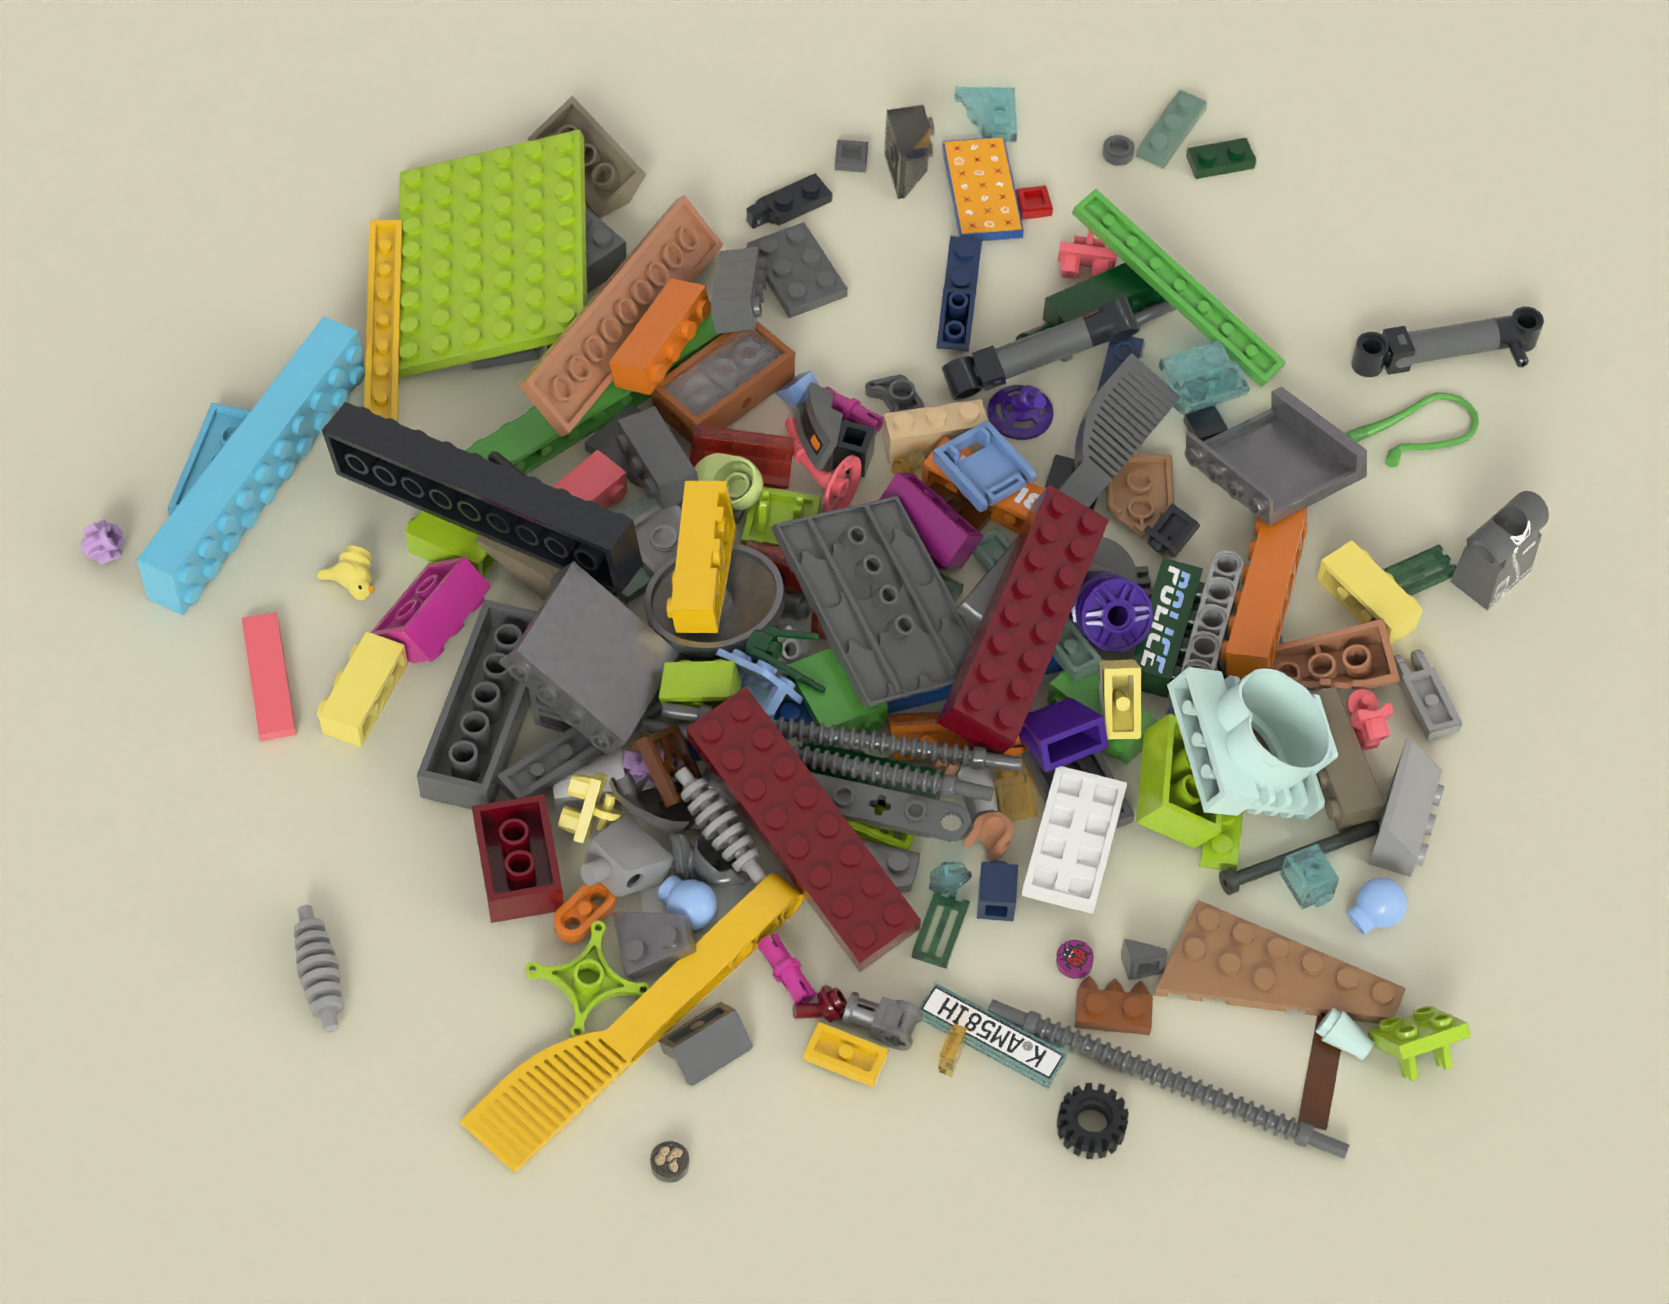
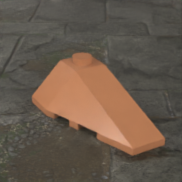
(1340, 658)

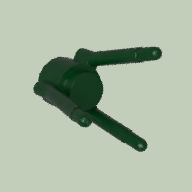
(767, 648)

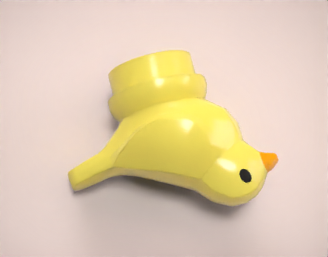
(351, 572)

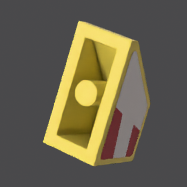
(1120, 698)

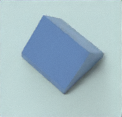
(794, 389)

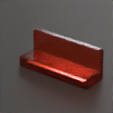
(766, 451)

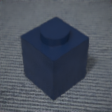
(997, 891)

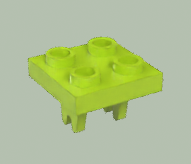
(777, 507)
(1417, 1034)

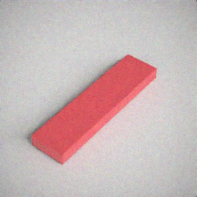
(268, 676)

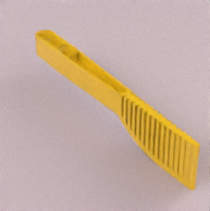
(562, 1079)

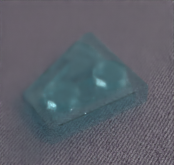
(990, 110)

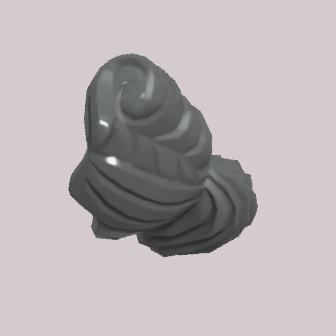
(704, 862)

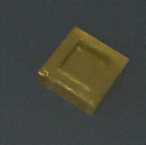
(952, 1049)

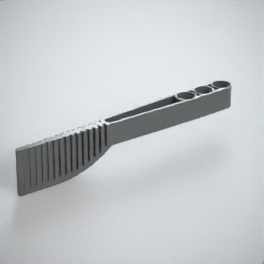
(1107, 437)

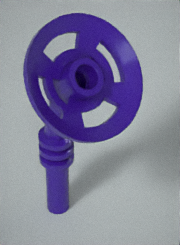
(1020, 412)

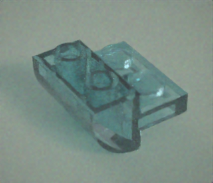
(1203, 377)

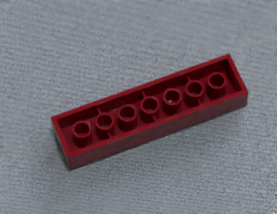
(1023, 622)
(803, 829)

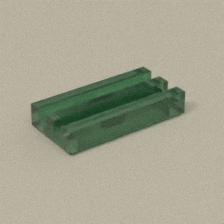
(1420, 564)
(949, 904)

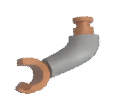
(988, 824)

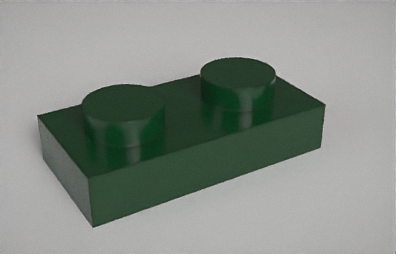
(1221, 158)

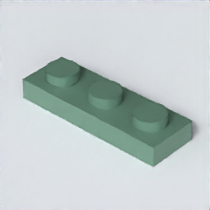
(1171, 129)

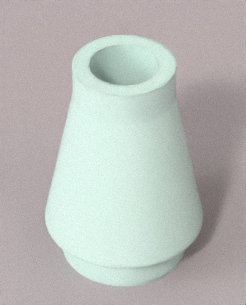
(1344, 1034)

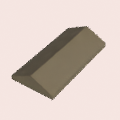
(609, 170)

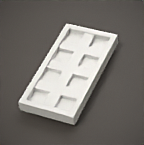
(1074, 839)

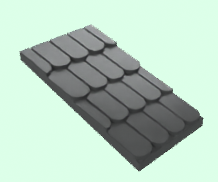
(877, 599)

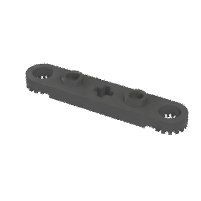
(907, 811)

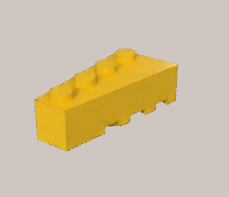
(702, 557)

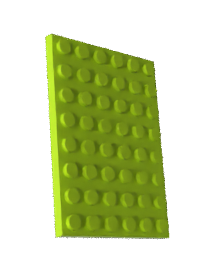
(491, 252)

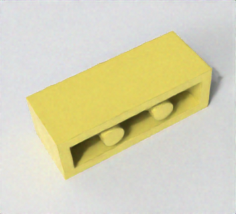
(1368, 590)
(362, 688)

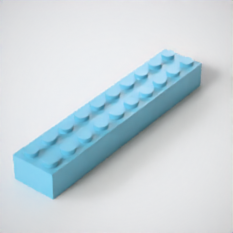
(251, 467)

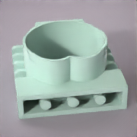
(1228, 760)

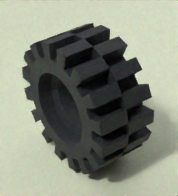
(1085, 1140)

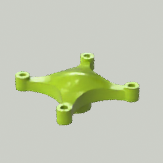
(586, 980)

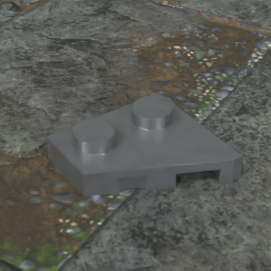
(652, 940)

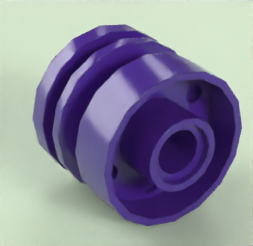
(1112, 611)

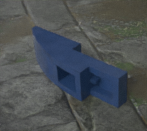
(959, 293)

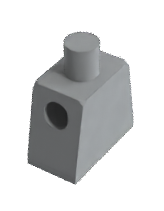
(625, 859)

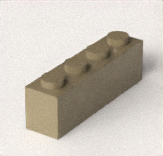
(1347, 781)

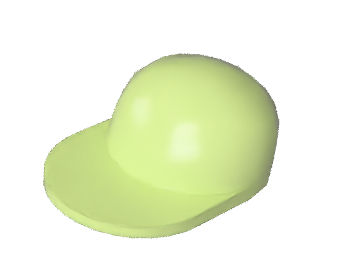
(742, 477)

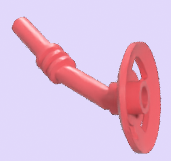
(833, 483)

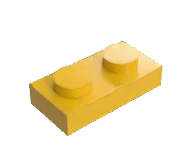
(846, 1054)

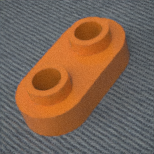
(583, 912)

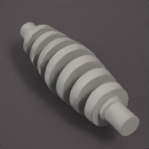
(720, 824)
(318, 968)

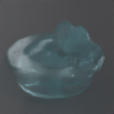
(949, 877)

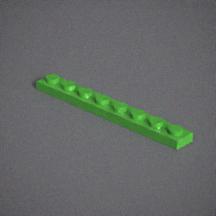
(1178, 287)

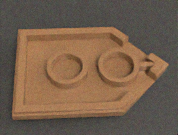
(1141, 491)

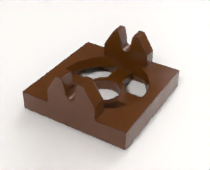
(673, 746)

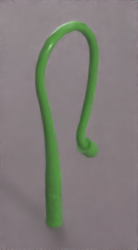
(1394, 455)

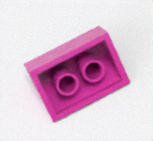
(434, 608)

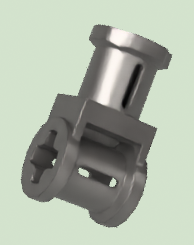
(884, 1019)

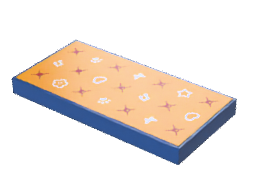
(982, 189)

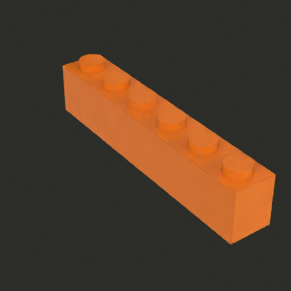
(1265, 595)

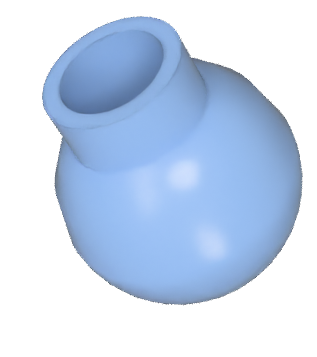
(690, 898)
(1378, 905)

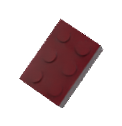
(518, 858)

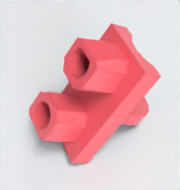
(1085, 252)
(1367, 720)

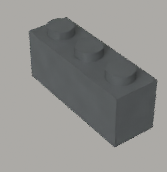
(655, 456)

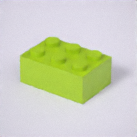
(1168, 789)

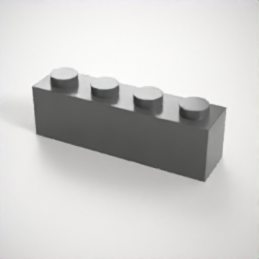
(738, 290)

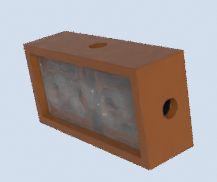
(724, 380)

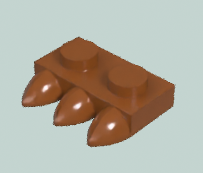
(1113, 1008)

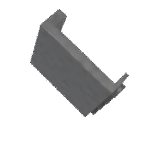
(1280, 459)
(590, 659)

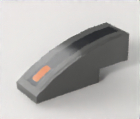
(817, 424)

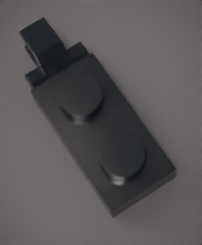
(789, 202)

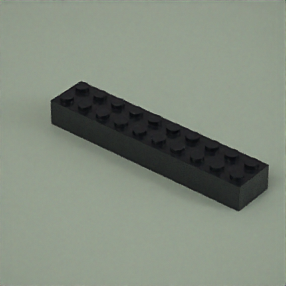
(483, 496)

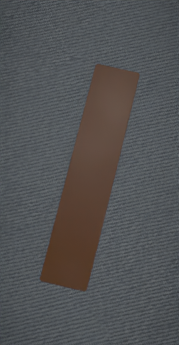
(1319, 1081)

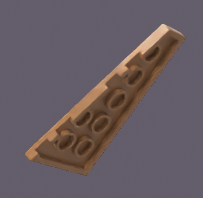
(1261, 969)

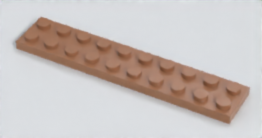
(577, 363)

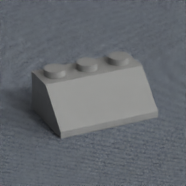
(1407, 812)

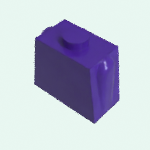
(1063, 733)

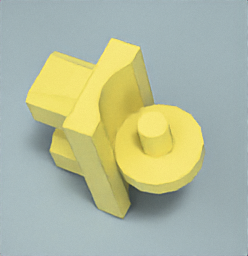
(591, 791)

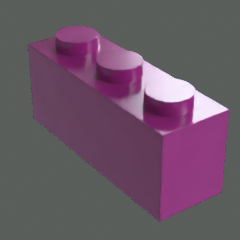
(941, 528)

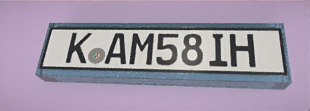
(993, 1035)

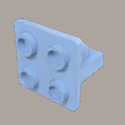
(761, 681)

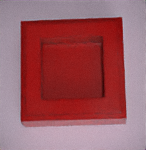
(1034, 202)

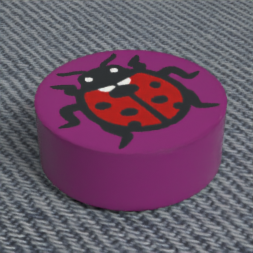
(1074, 959)

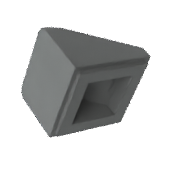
(1142, 959)

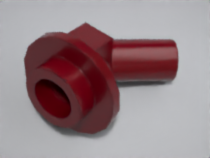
(830, 1006)

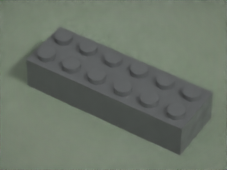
(479, 714)

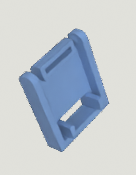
(988, 473)

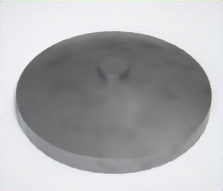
(751, 602)

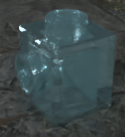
(1310, 877)

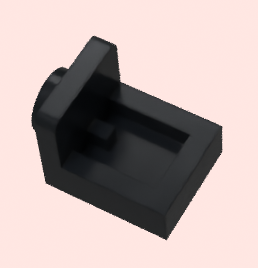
(1171, 531)

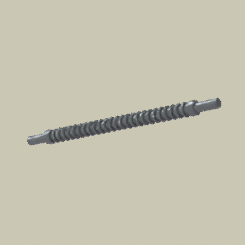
(977, 757)
(948, 785)
(1302, 1133)

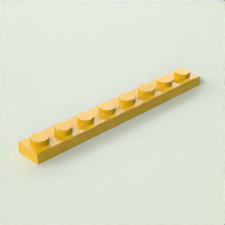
(383, 318)

